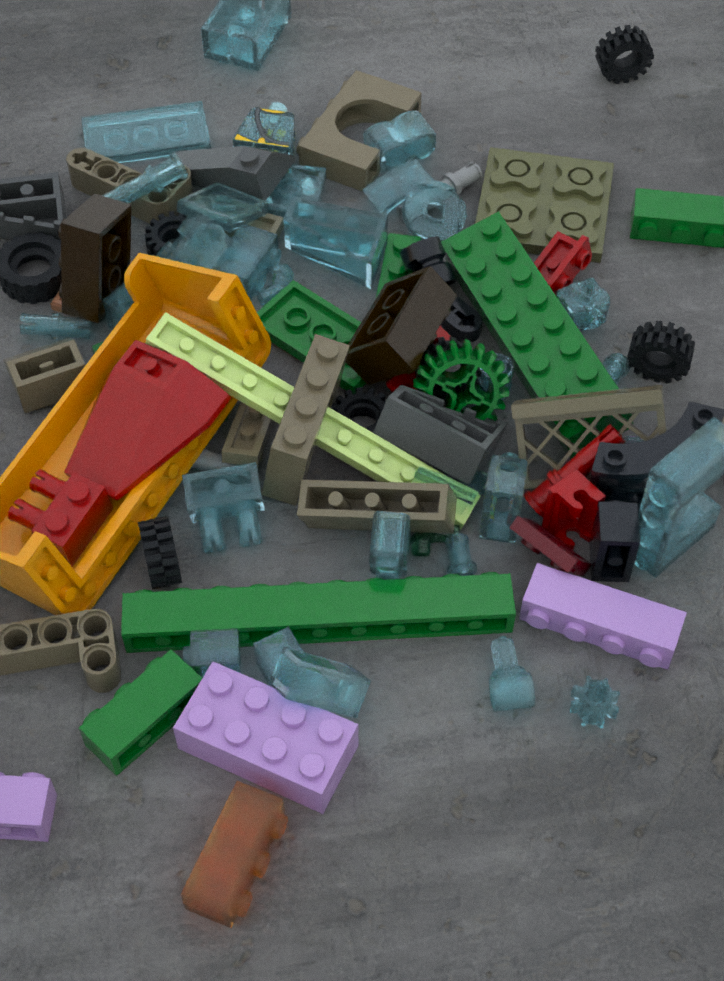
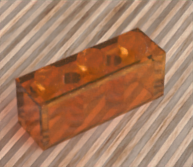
(235, 855)

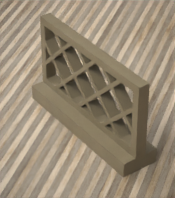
(579, 407)

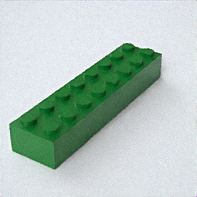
(527, 320)

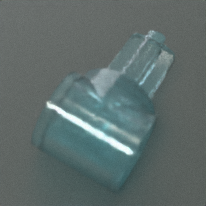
(509, 684)

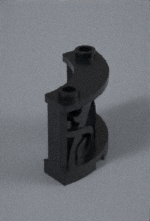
(622, 468)

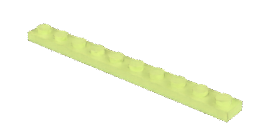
(271, 396)

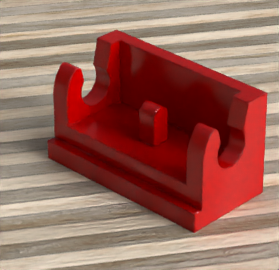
(572, 507)

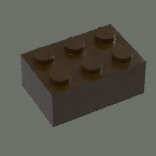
(93, 255)
(400, 326)

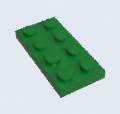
(298, 315)

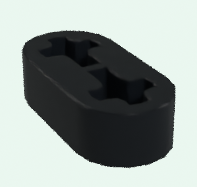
(463, 314)

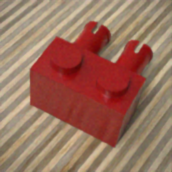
(71, 518)

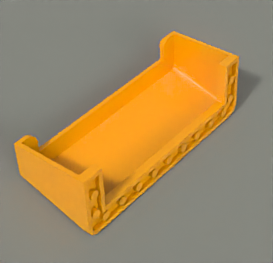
(30, 562)

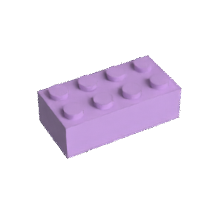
(266, 737)

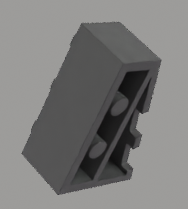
(438, 434)

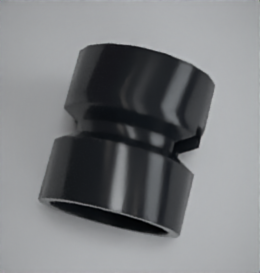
(425, 254)

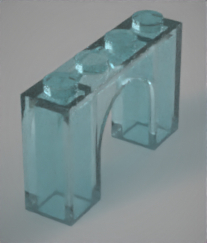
(674, 504)

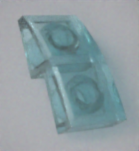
(395, 185)

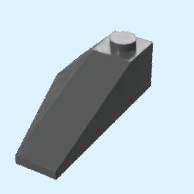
(240, 167)

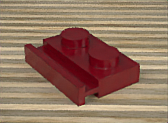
(541, 540)

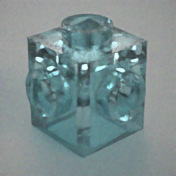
(585, 303)

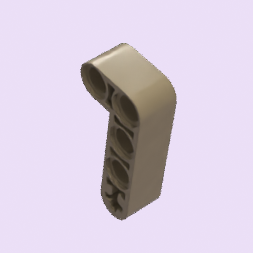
(98, 175)
(76, 647)

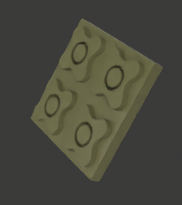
(547, 195)

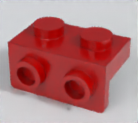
(563, 260)

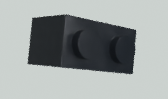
(614, 541)

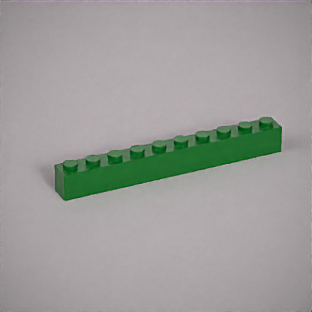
(322, 611)

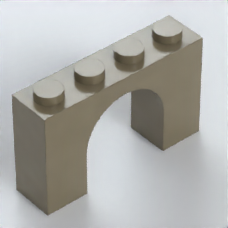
(359, 101)
(302, 419)

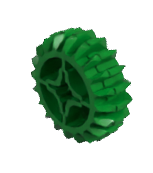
(470, 361)

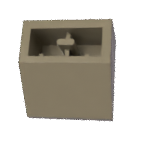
(44, 373)

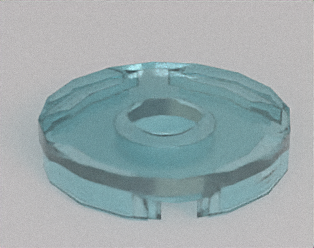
(438, 195)

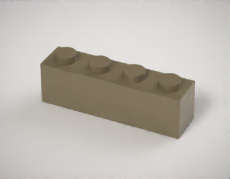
(353, 503)

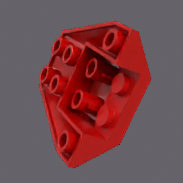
(143, 418)

